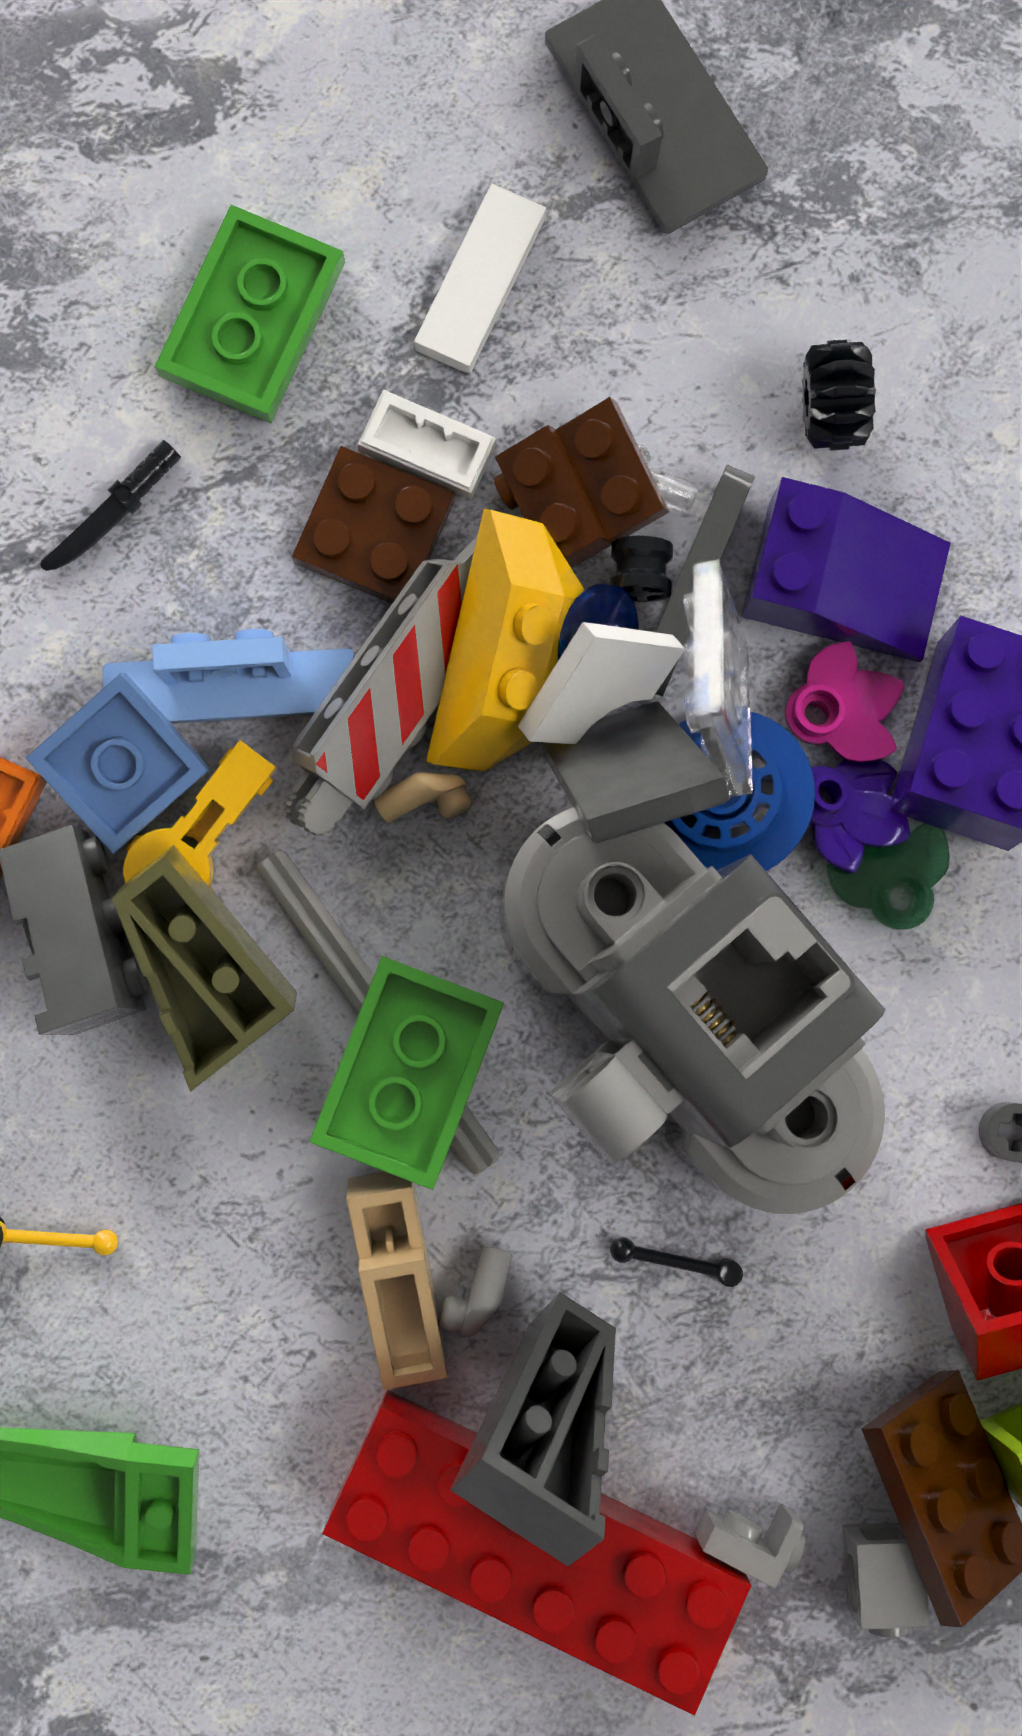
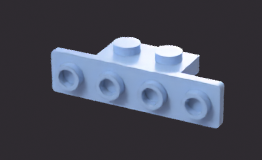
(234, 677)

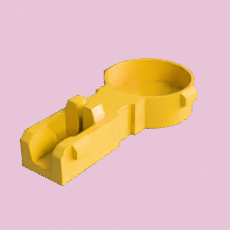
(219, 804)

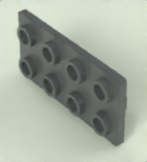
(656, 108)

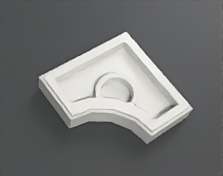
(596, 675)

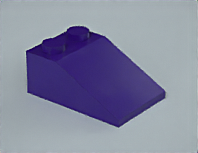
(845, 571)

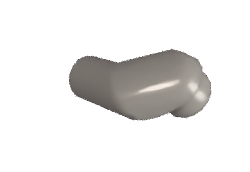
(485, 1296)

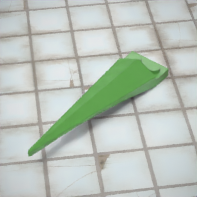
(104, 1494)

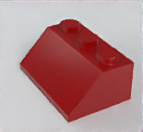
(982, 1286)

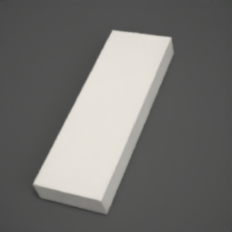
(480, 279)

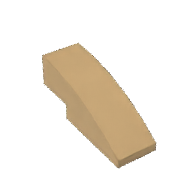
(396, 1279)

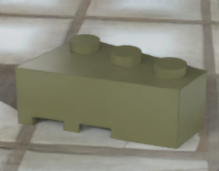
(201, 964)

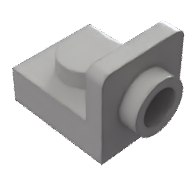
(739, 1543)

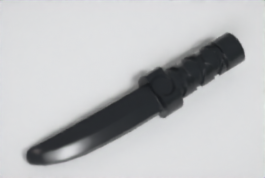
(123, 499)

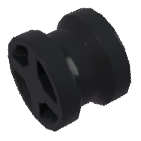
(642, 567)

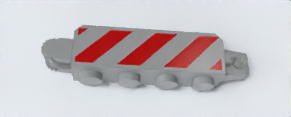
(380, 699)

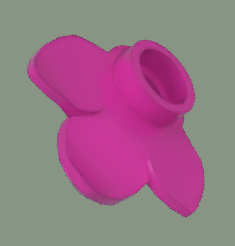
(851, 702)

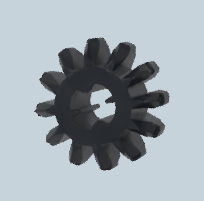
(838, 395)

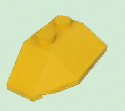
(502, 642)

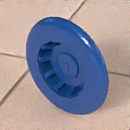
(788, 806)

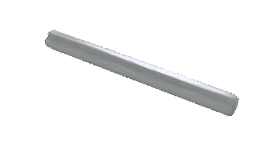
(354, 978)

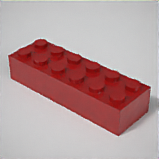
(631, 1606)

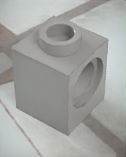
(883, 1580)

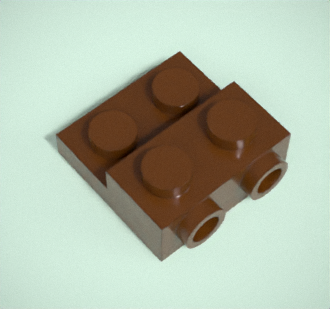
(582, 482)

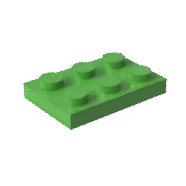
(250, 313)
(407, 1072)

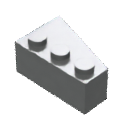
(71, 931)
(543, 1436)

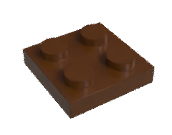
(372, 525)

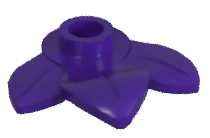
(858, 812)

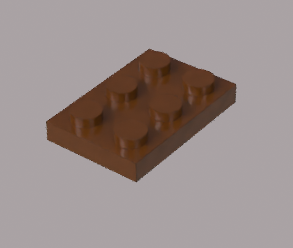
(948, 1496)

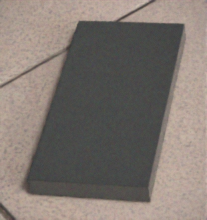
(635, 773)

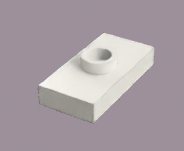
(427, 444)

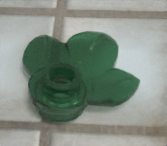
(909, 865)

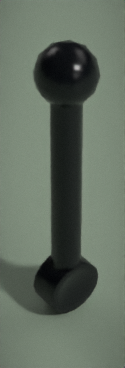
(726, 1271)

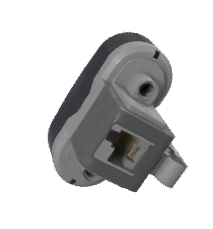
(706, 1009)

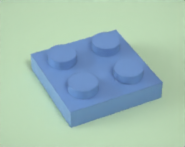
(118, 762)

